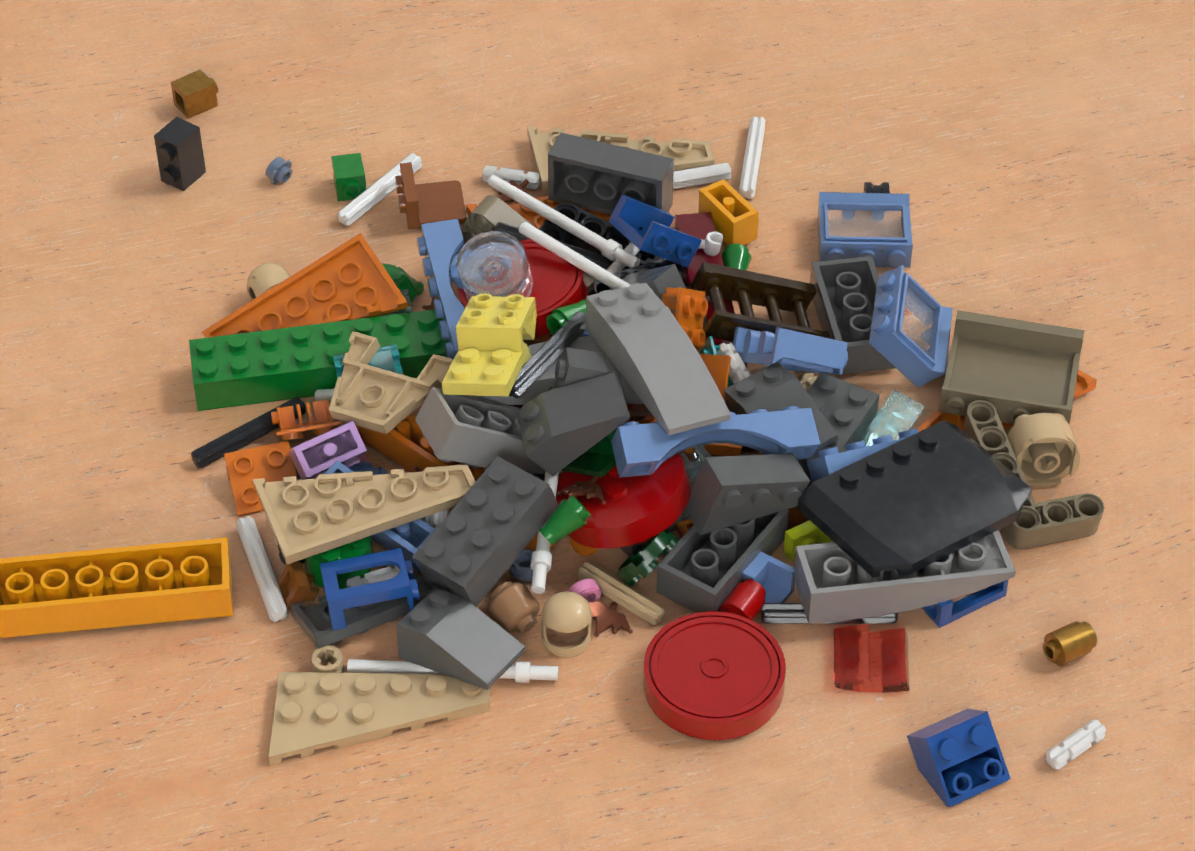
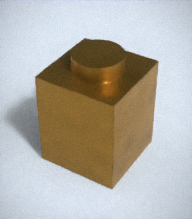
(194, 93)

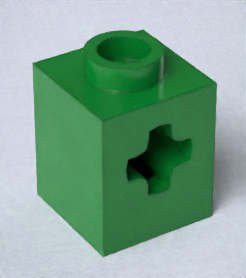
(348, 176)

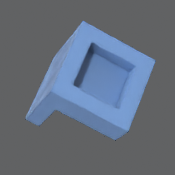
(773, 575)

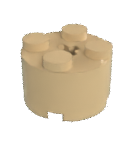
(1044, 448)

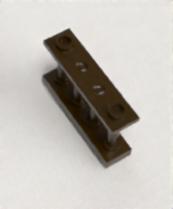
(753, 289)

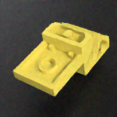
(491, 345)

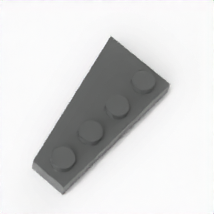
(317, 623)

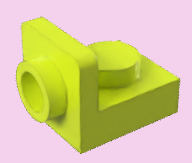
(801, 535)

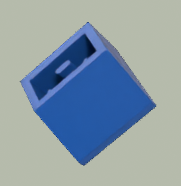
(959, 756)

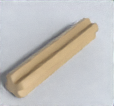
(622, 593)

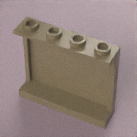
(1012, 366)

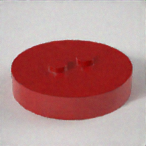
(554, 285)
(634, 505)
(714, 675)

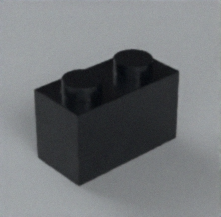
(180, 153)

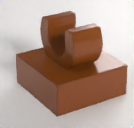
(296, 584)

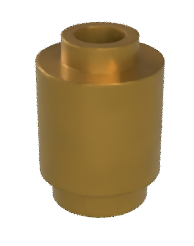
(1069, 643)

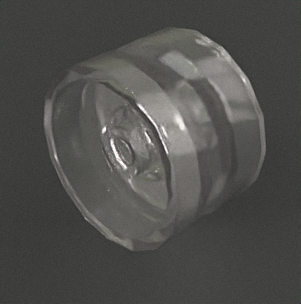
(494, 266)

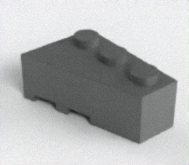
(744, 489)

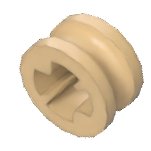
(323, 655)

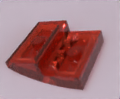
(871, 659)

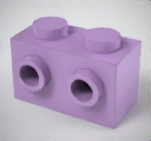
(322, 451)

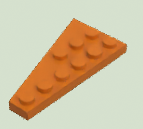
(334, 288)

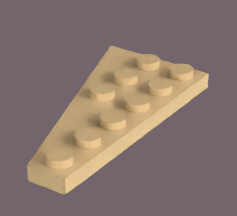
(686, 153)
(346, 507)
(356, 708)

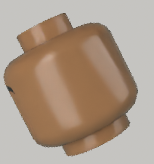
(514, 607)

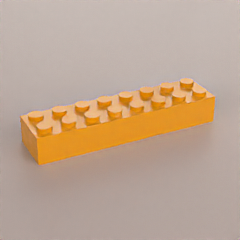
(115, 587)

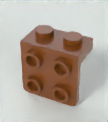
(428, 201)

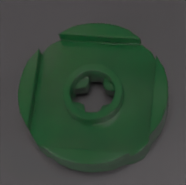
(644, 558)

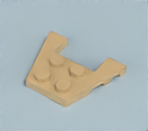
(378, 396)

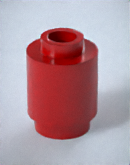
(745, 599)

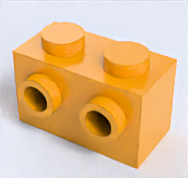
(730, 213)

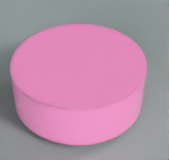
(588, 589)

